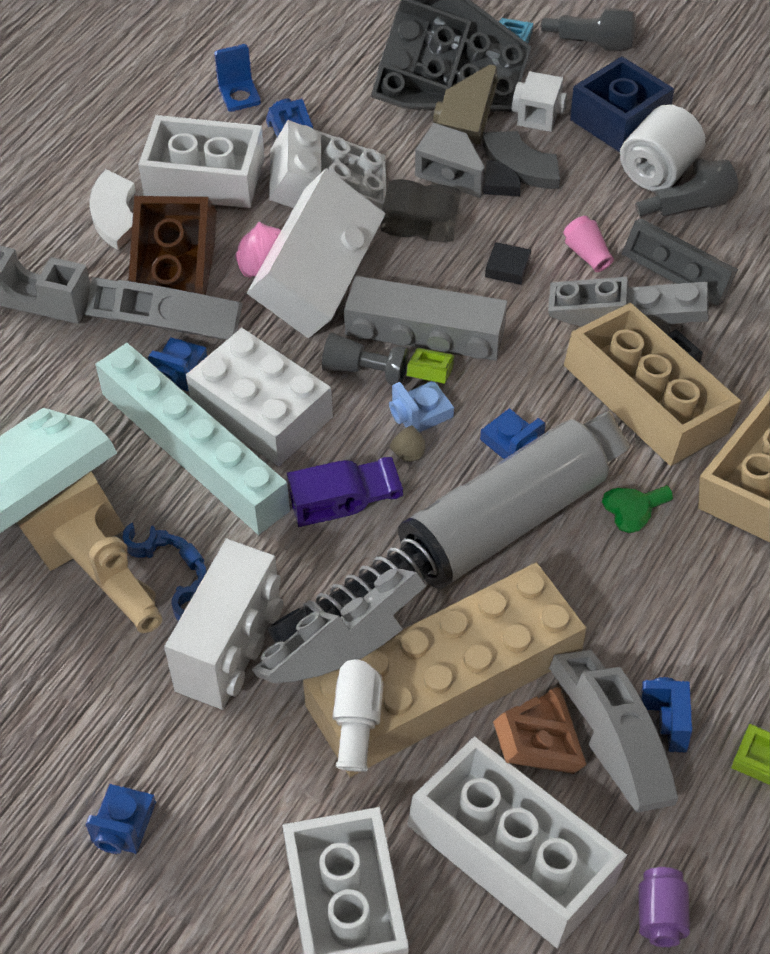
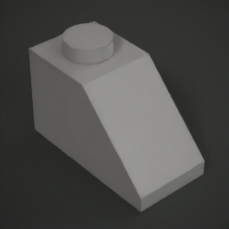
(449, 160)

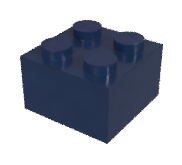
(617, 101)

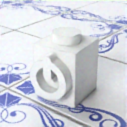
(539, 101)

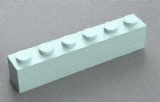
(194, 438)

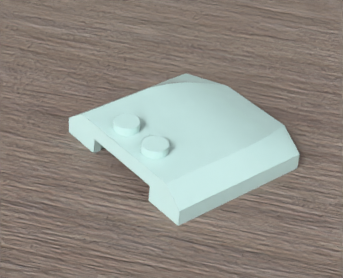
(45, 458)

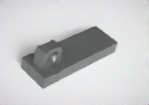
(678, 259)

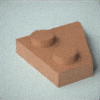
(540, 734)

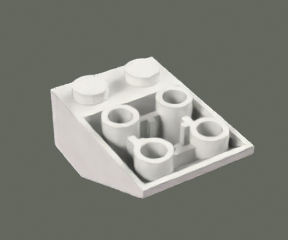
(304, 153)

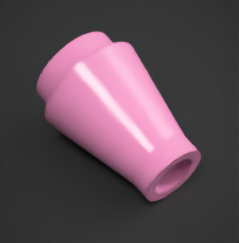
(587, 241)

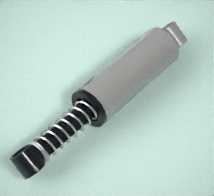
(485, 512)

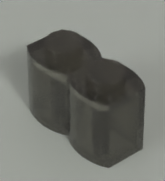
(421, 210)

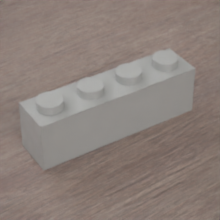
(425, 318)

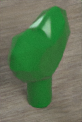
(633, 508)

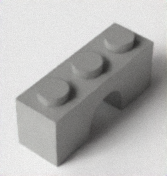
(55, 293)

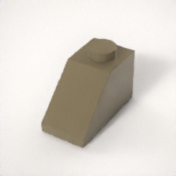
(469, 104)

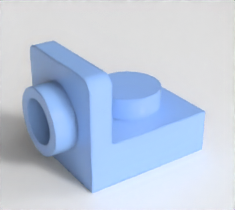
(421, 406)

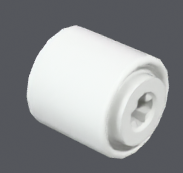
(662, 147)

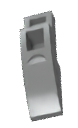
(664, 305)
(163, 308)
(329, 641)
(622, 729)

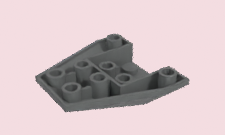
(441, 45)

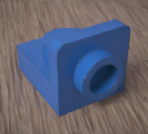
(287, 110)
(177, 360)
(510, 433)
(674, 709)
(121, 820)

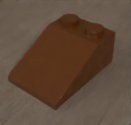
(172, 242)

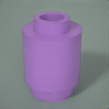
(664, 907)

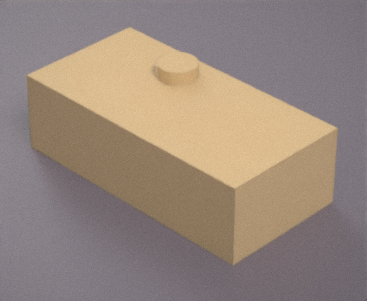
(651, 383)
(738, 478)

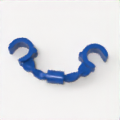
(186, 551)

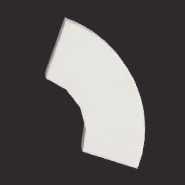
(111, 208)

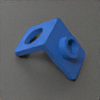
(234, 75)

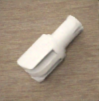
(356, 711)

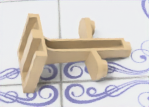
(81, 527)

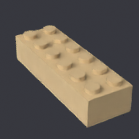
(458, 661)

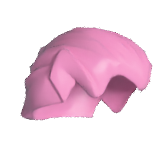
(255, 248)

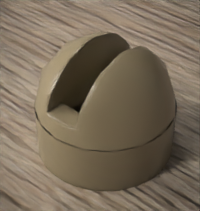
(408, 444)

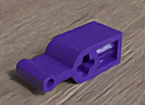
(341, 489)

